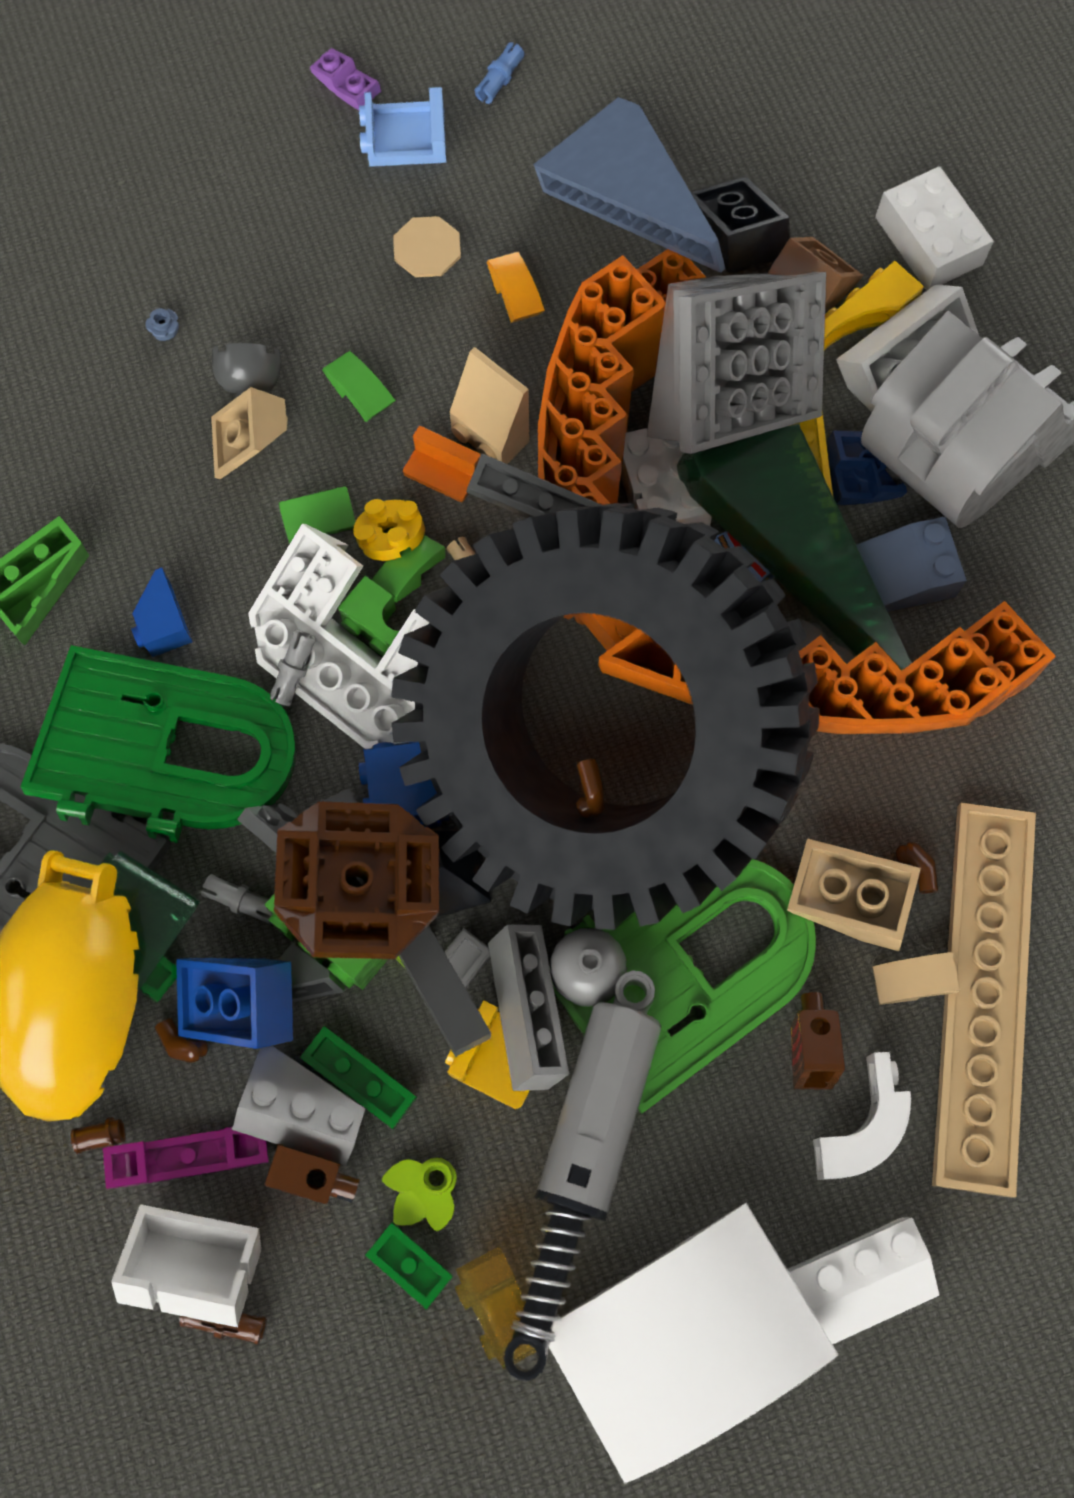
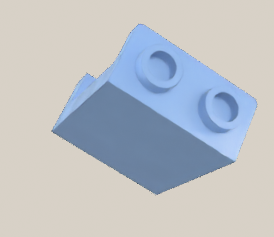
(404, 131)

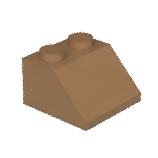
(809, 255)

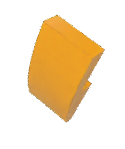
(516, 286)

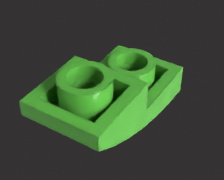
(359, 384)
(404, 573)

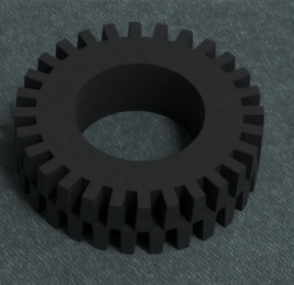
(498, 791)

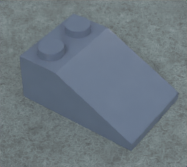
(914, 564)

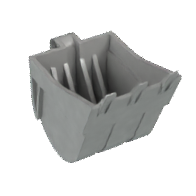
(966, 420)

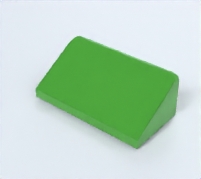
(324, 511)

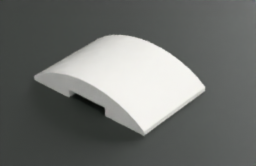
(689, 1345)

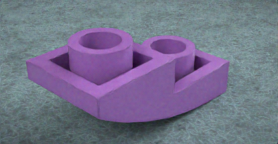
(343, 78)

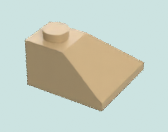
(246, 428)

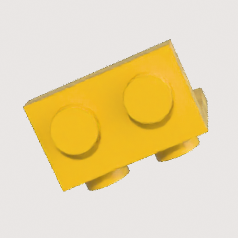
(486, 1064)

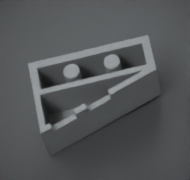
(297, 1109)

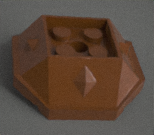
(363, 841)

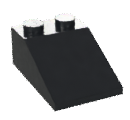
(745, 222)

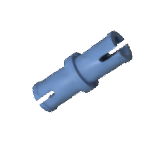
(499, 73)

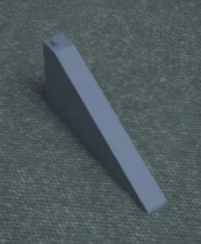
(627, 178)

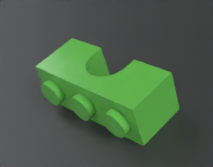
(367, 612)

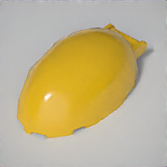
(65, 990)

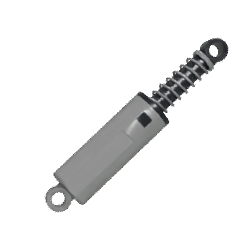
(586, 1154)

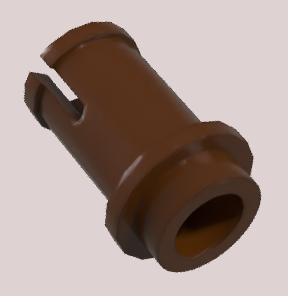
(99, 1135)

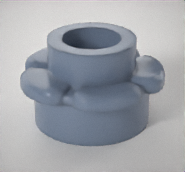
(165, 330)

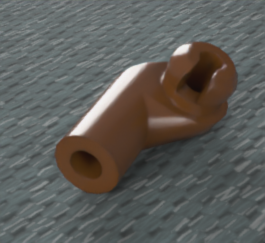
(593, 789)
(918, 857)
(180, 1047)

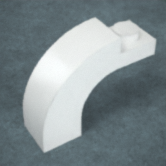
(878, 1135)

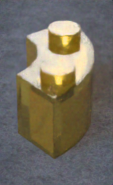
(495, 1296)

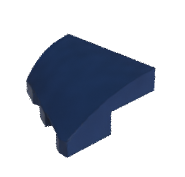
(857, 473)

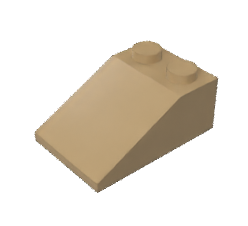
(490, 409)
(854, 893)

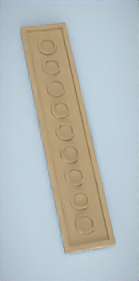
(986, 1018)

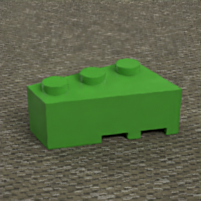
(37, 575)

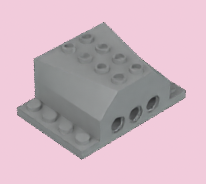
(738, 358)

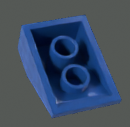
(235, 1001)

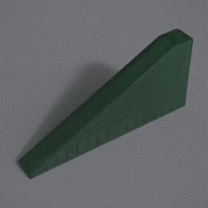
(785, 516)

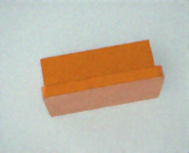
(441, 464)

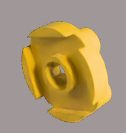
(380, 515)

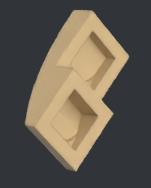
(916, 978)

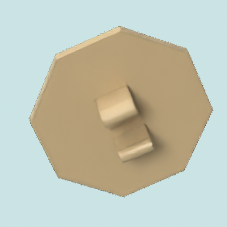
(427, 246)

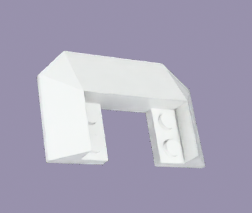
(343, 674)

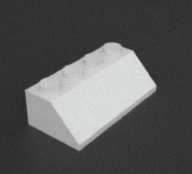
(880, 352)
(867, 1279)

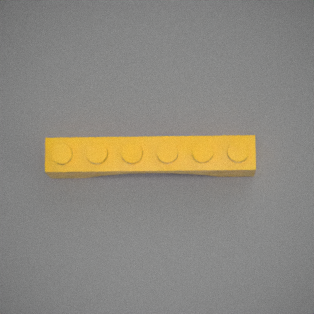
(872, 305)

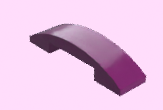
(181, 1157)

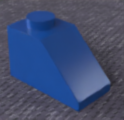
(159, 617)

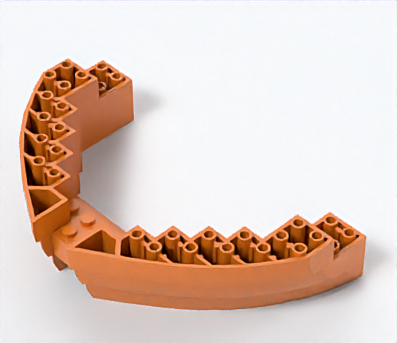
(607, 353)

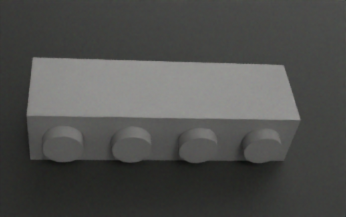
(528, 1008)

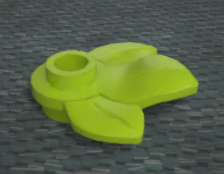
(418, 1196)

